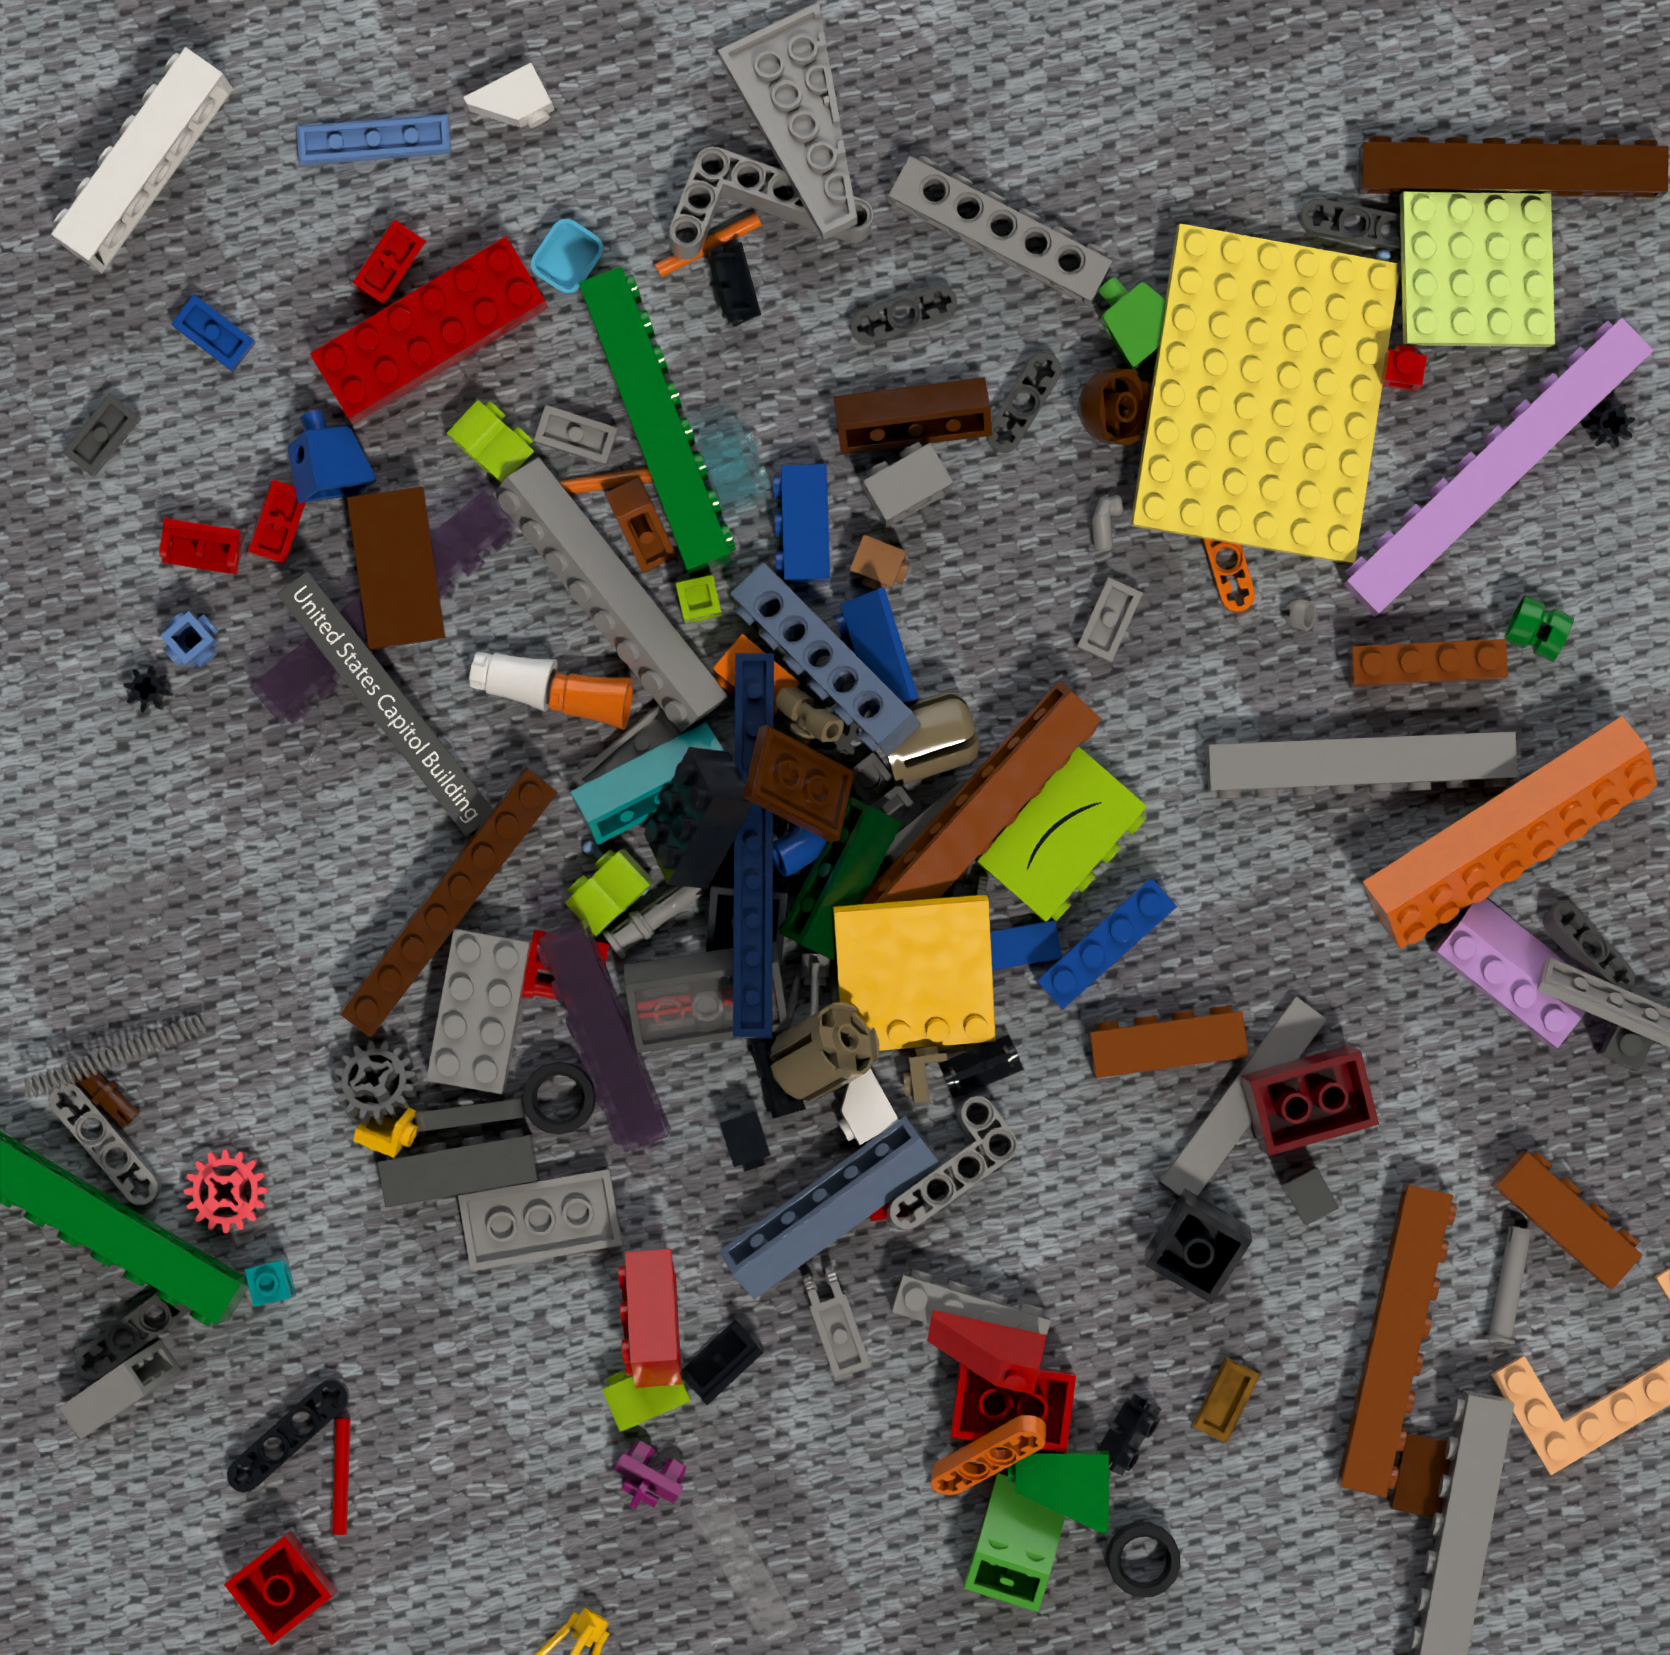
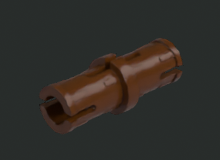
(106, 1094)

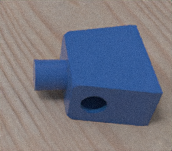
(327, 461)

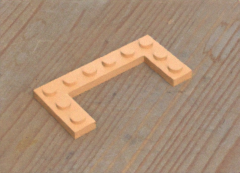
(1567, 1440)

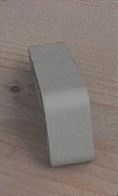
(948, 1172)

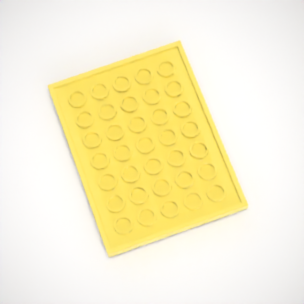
(1265, 394)

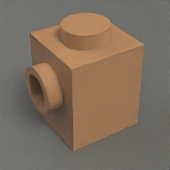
(879, 564)

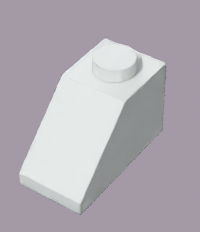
(513, 99)
(865, 1109)

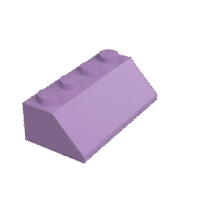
(1506, 967)

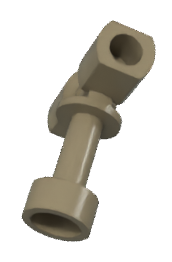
(807, 721)

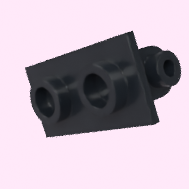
(738, 293)
(981, 1066)
(776, 1099)
(1138, 1424)

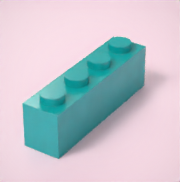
(635, 788)

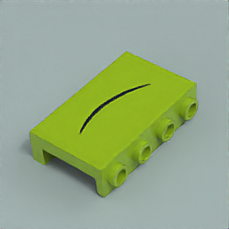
(1063, 836)

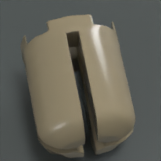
(940, 743)
(823, 1052)

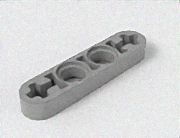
(100, 1147)

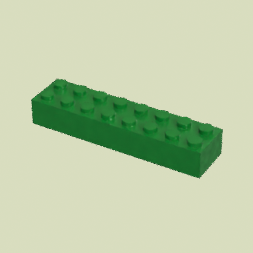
(654, 417)
(118, 1234)

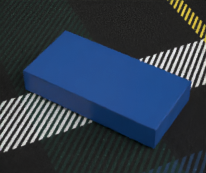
(1025, 945)

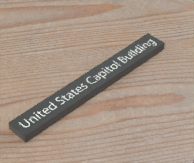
(385, 702)

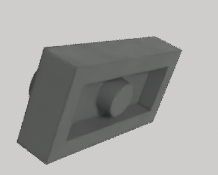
(101, 435)

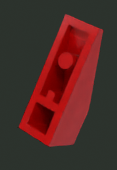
(994, 1351)

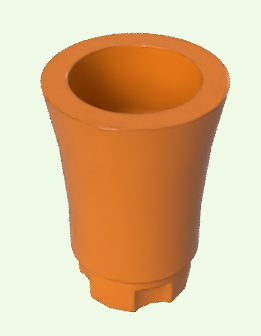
(593, 698)

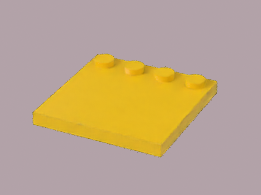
(918, 970)

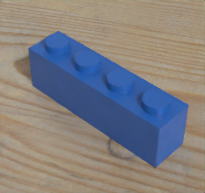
(1106, 943)

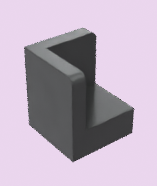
(1309, 1195)

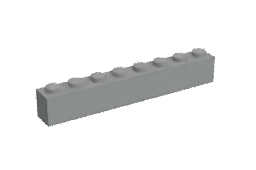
(609, 594)
(1361, 762)
(1463, 1524)

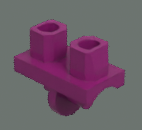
(635, 1468)

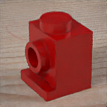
(1403, 368)

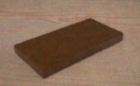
(396, 568)

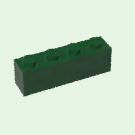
(840, 876)

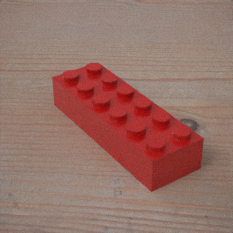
(429, 330)

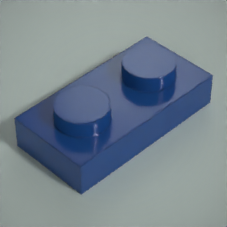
(213, 333)

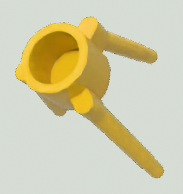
(588, 1629)

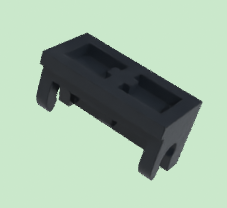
(721, 1362)

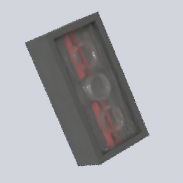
(689, 999)

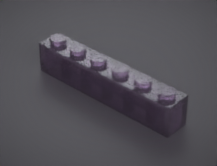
(604, 1035)

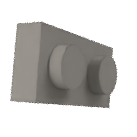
(576, 435)
(1109, 620)

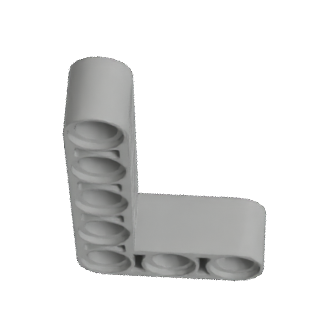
(758, 197)

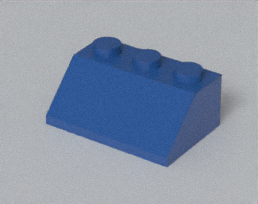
(877, 642)

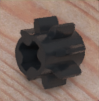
(1605, 434)
(152, 699)

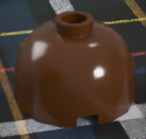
(1114, 406)

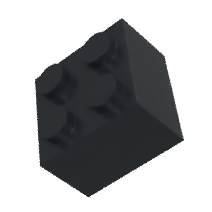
(1198, 1246)

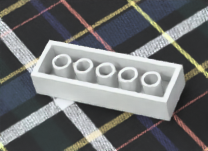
(141, 159)

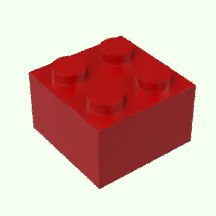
(281, 1587)

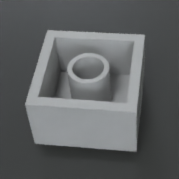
(907, 484)

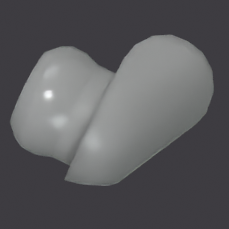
(1102, 520)

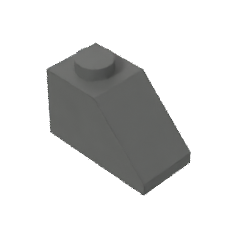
(1625, 1045)

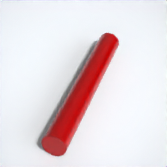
(341, 1476)

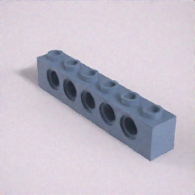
(766, 590)

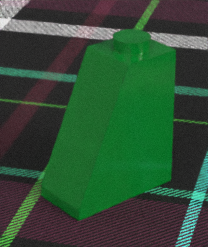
(1067, 1483)

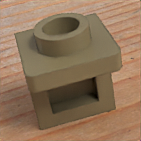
(916, 1081)

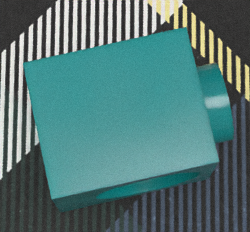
(270, 1282)

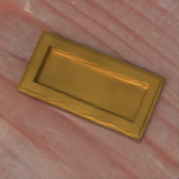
(1225, 1400)

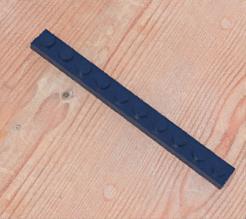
(753, 859)

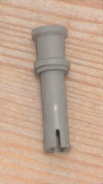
(642, 923)

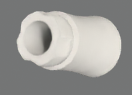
(514, 677)

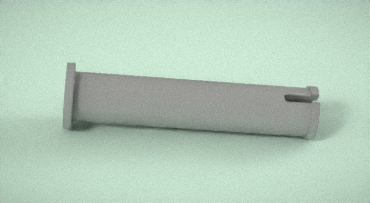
(1509, 1285)

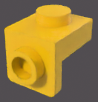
(389, 1136)

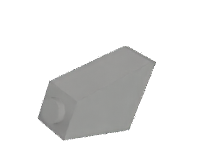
(120, 1389)

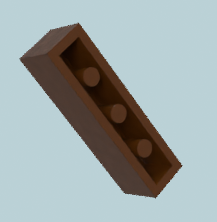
(913, 415)

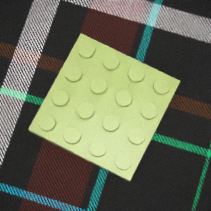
(1477, 269)

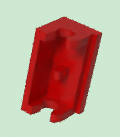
(388, 262)
(276, 523)
(201, 546)

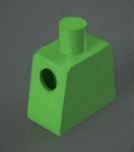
(1133, 320)

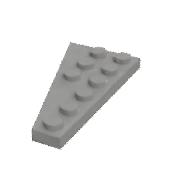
(793, 100)

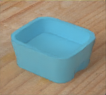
(567, 255)

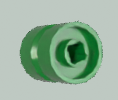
(1526, 623)

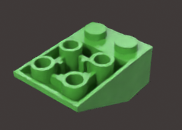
(1014, 1548)

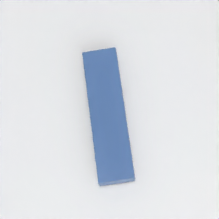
(374, 140)

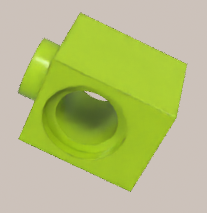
(699, 599)

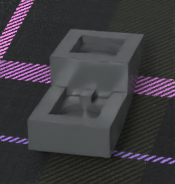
(879, 791)

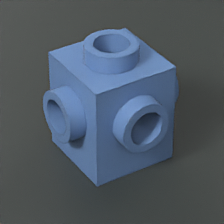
(179, 631)

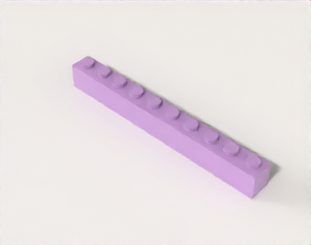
(1497, 467)

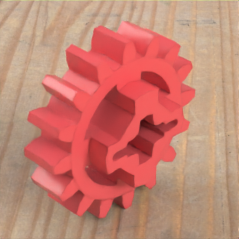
(238, 1178)

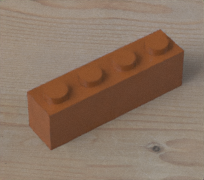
(1427, 663)
(1168, 1043)
(1567, 1219)

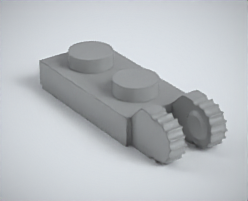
(837, 1327)

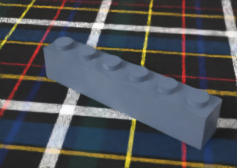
(829, 1207)

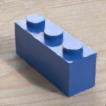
(803, 523)

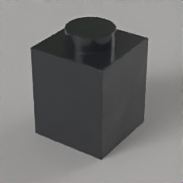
(746, 1141)

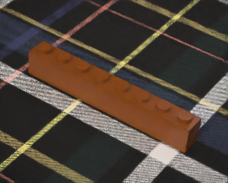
(989, 800)
(1395, 1340)

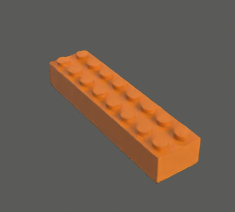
(1511, 833)

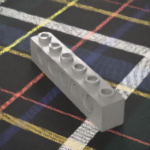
(977, 232)

